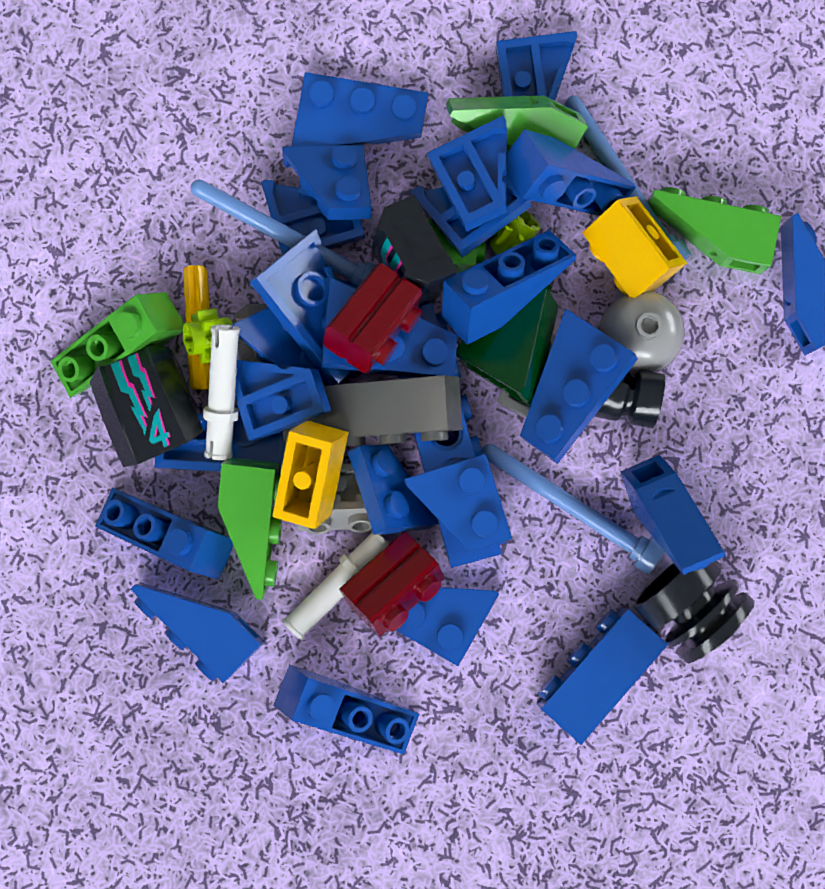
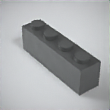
(394, 409)

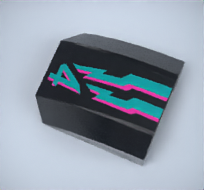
(412, 249)
(145, 404)

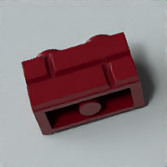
(373, 318)
(393, 584)

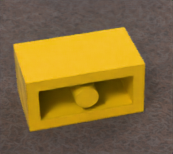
(633, 247)
(310, 474)

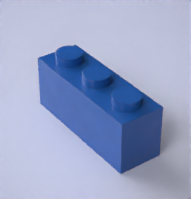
(600, 673)

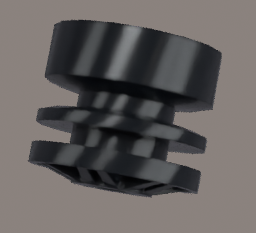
(701, 613)

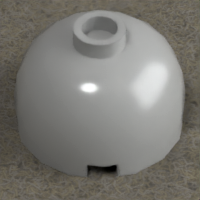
(647, 327)

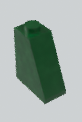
(517, 351)

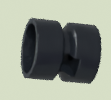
(636, 398)

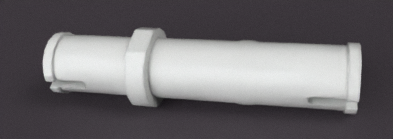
(221, 399)
(327, 593)

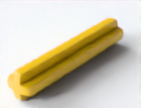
(196, 298)

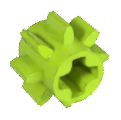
(515, 233)
(198, 333)

